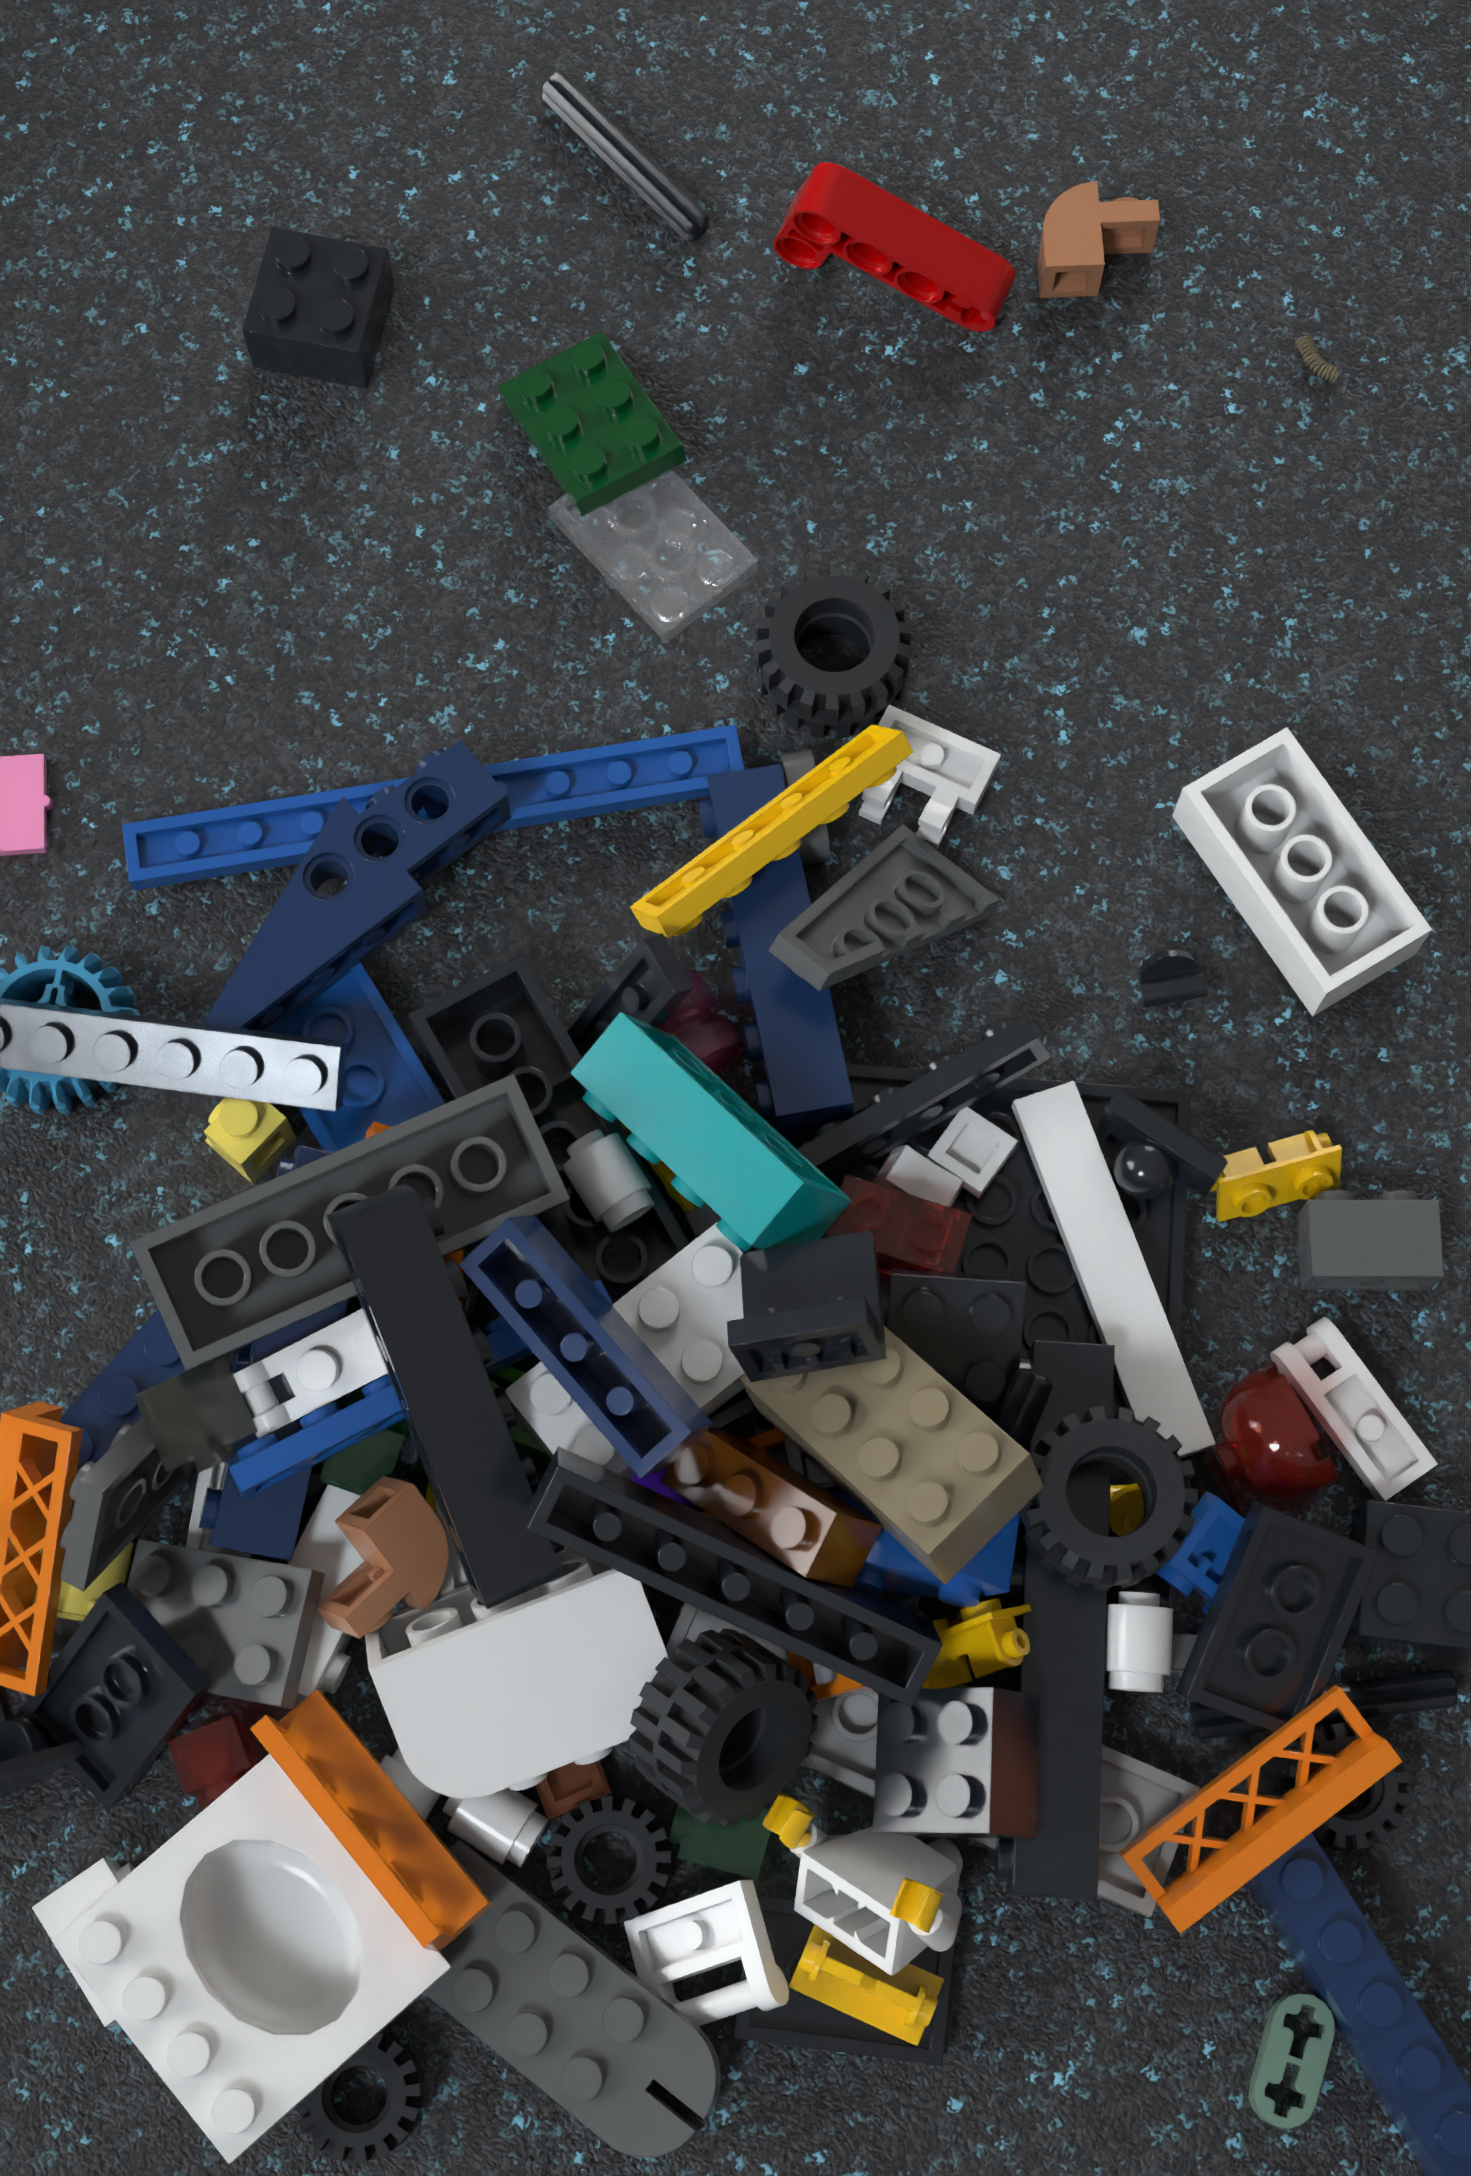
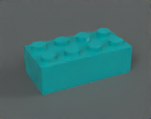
(707, 1137)

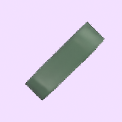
(1308, 2065)

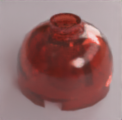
(1271, 1438)

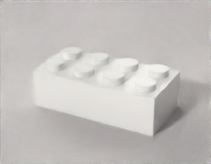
(1300, 871)
(682, 1320)

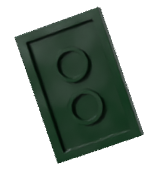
(592, 423)

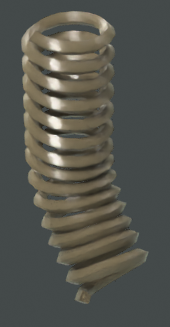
(1319, 363)

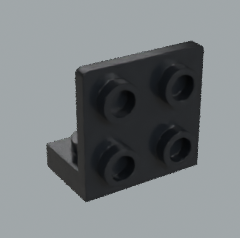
(809, 1307)

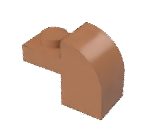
(1083, 230)
(401, 1554)

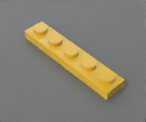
(772, 831)

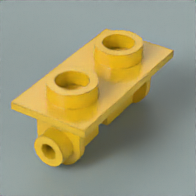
(1299, 1170)
(988, 1639)
(859, 1988)

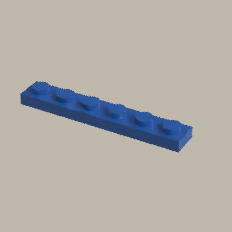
(334, 1430)

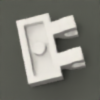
(942, 766)

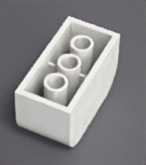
(519, 1685)

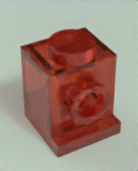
(213, 1758)

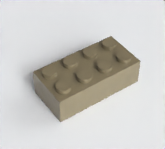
(906, 1452)

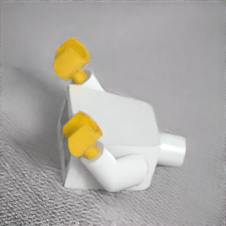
(872, 1888)

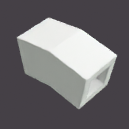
(918, 1176)

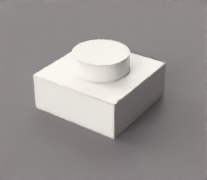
(972, 1150)

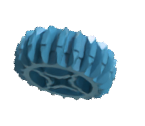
(59, 983)

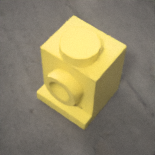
(248, 1135)

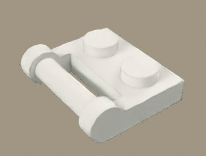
(703, 1936)

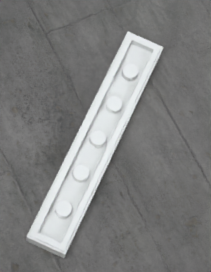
(1110, 1265)

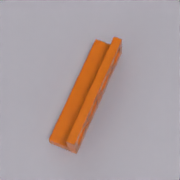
(26, 1504)
(374, 1821)
(1274, 1829)

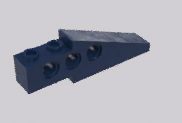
(320, 937)

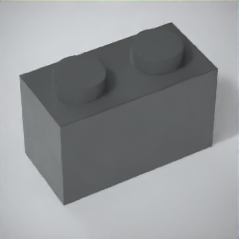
(1370, 1242)

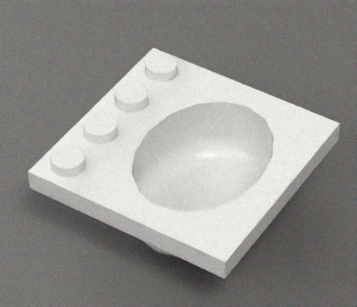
(249, 1958)

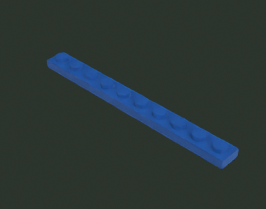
(536, 787)

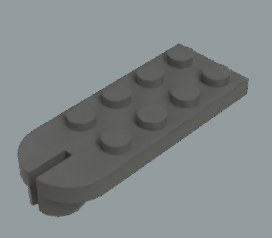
(575, 2019)

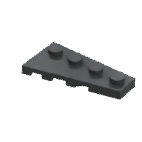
(880, 910)

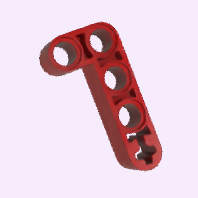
(894, 243)

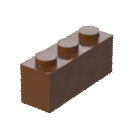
(774, 1507)

